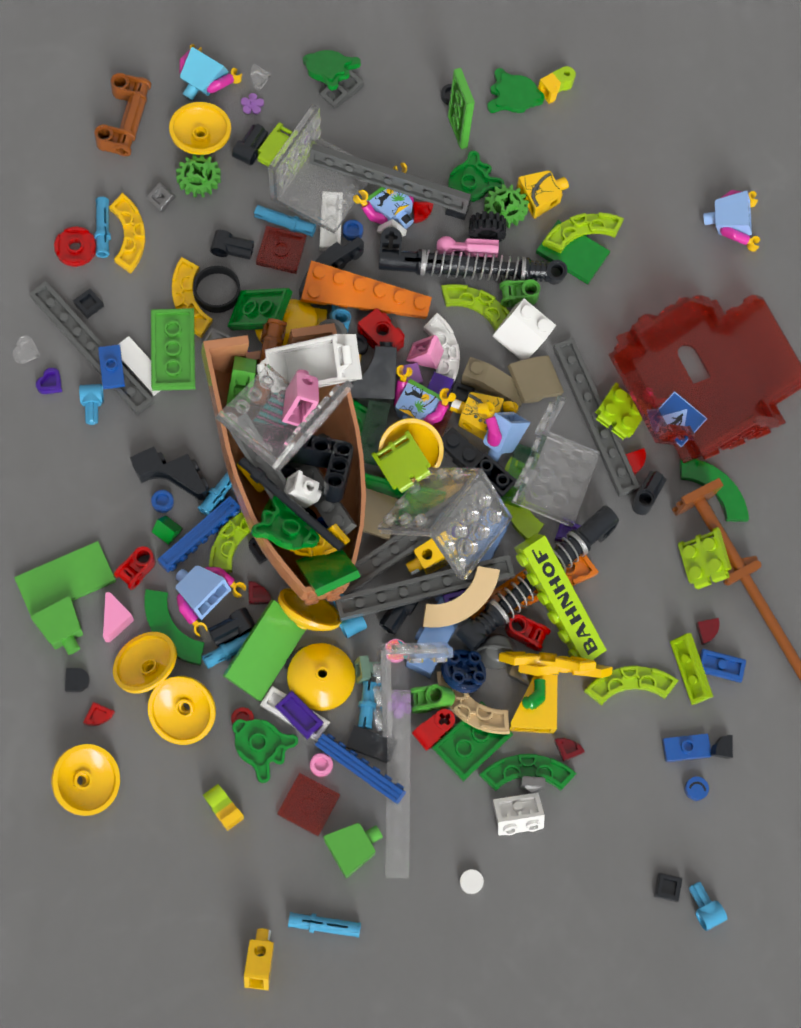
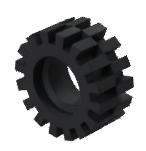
(487, 226)

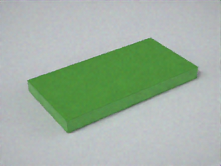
(460, 108)
(172, 349)
(69, 575)
(264, 652)

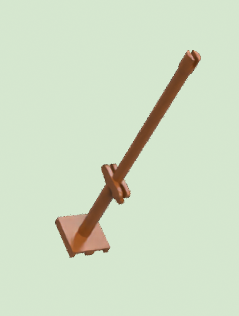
(740, 566)

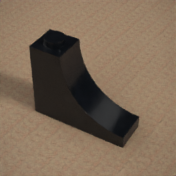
(379, 376)

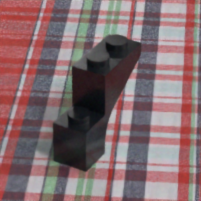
(179, 471)

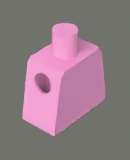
(303, 389)

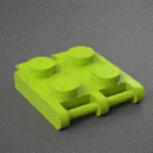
(273, 144)
(619, 411)
(402, 463)
(705, 559)

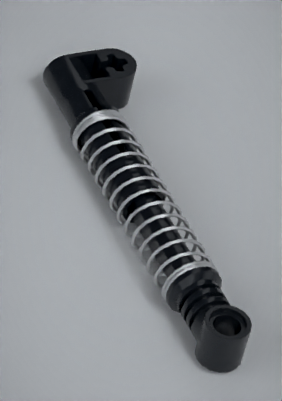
(462, 265)
(577, 542)

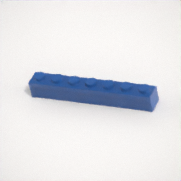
(199, 534)
(361, 768)

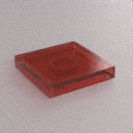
(281, 249)
(308, 804)

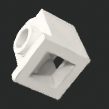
(302, 489)

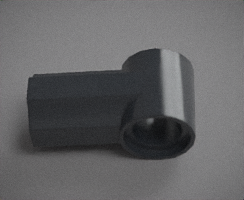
(248, 148)
(226, 244)
(649, 492)
(395, 617)
(236, 625)

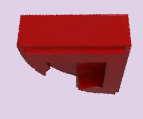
(421, 211)
(636, 459)
(98, 715)

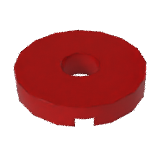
(75, 257)

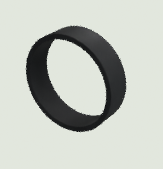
(216, 270)

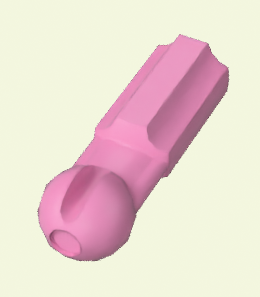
(471, 245)

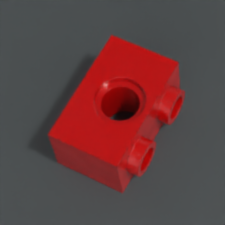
(378, 322)

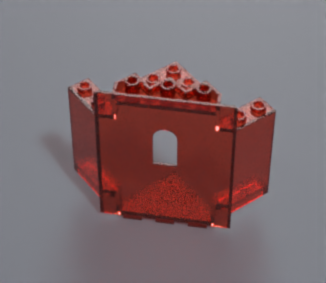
(746, 363)

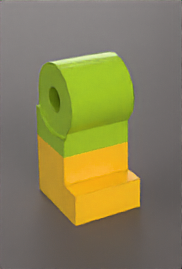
(556, 82)
(223, 807)

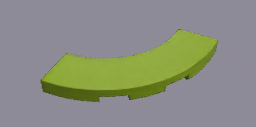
(582, 225)
(476, 300)
(523, 520)
(227, 541)
(631, 678)

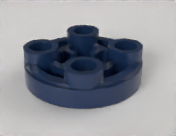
(464, 671)

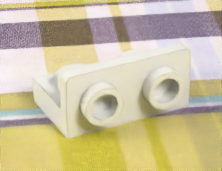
(518, 814)

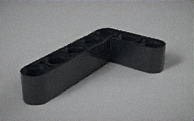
(329, 454)

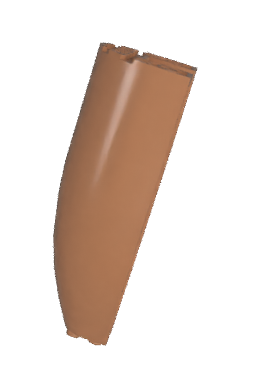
(341, 425)

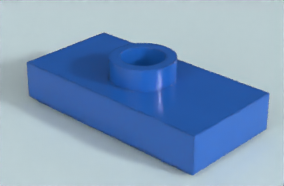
(111, 366)
(723, 665)
(686, 747)

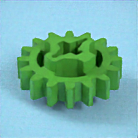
(198, 175)
(516, 208)

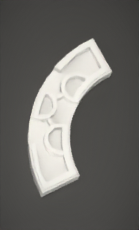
(450, 359)

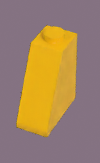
(544, 717)

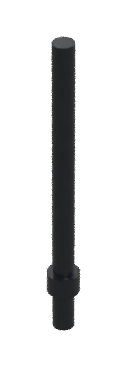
(259, 476)

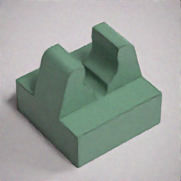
(363, 669)

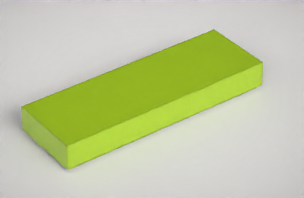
(691, 669)

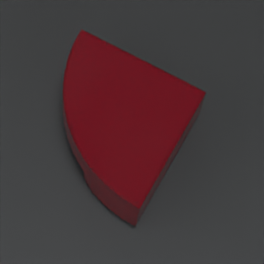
(258, 594)
(708, 629)
(568, 748)

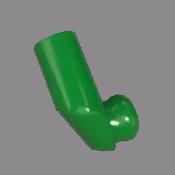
(537, 697)

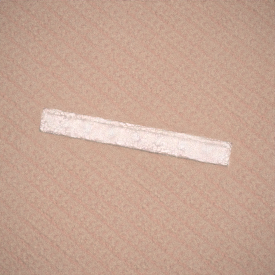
(399, 770)

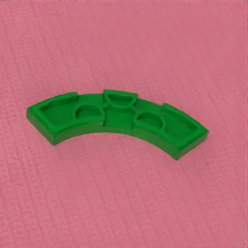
(728, 496)
(160, 621)
(527, 765)

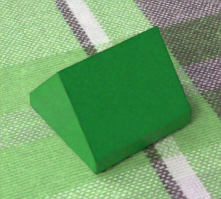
(166, 529)

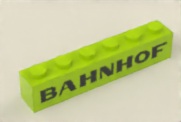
(559, 597)

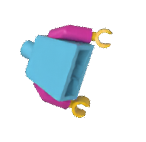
(204, 73)

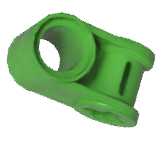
(518, 292)
(427, 698)

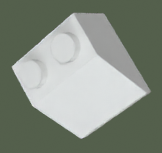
(523, 330)

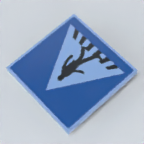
(680, 412)

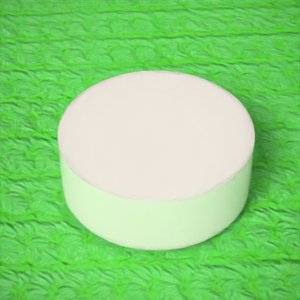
(471, 881)

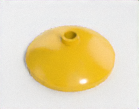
(200, 120)
(297, 316)
(423, 434)
(312, 617)
(144, 662)
(319, 692)
(171, 718)
(99, 778)

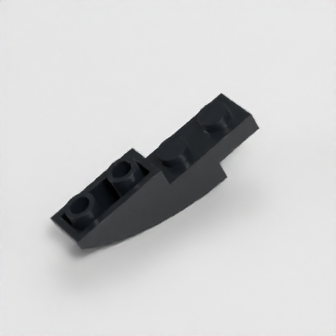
(338, 256)
(468, 456)

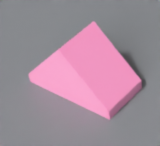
(426, 352)
(115, 618)

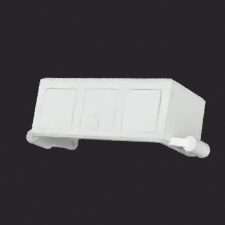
(327, 358)

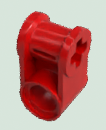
(135, 568)
(528, 633)
(432, 731)

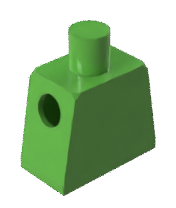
(60, 625)
(352, 846)

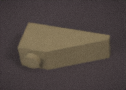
(490, 381)

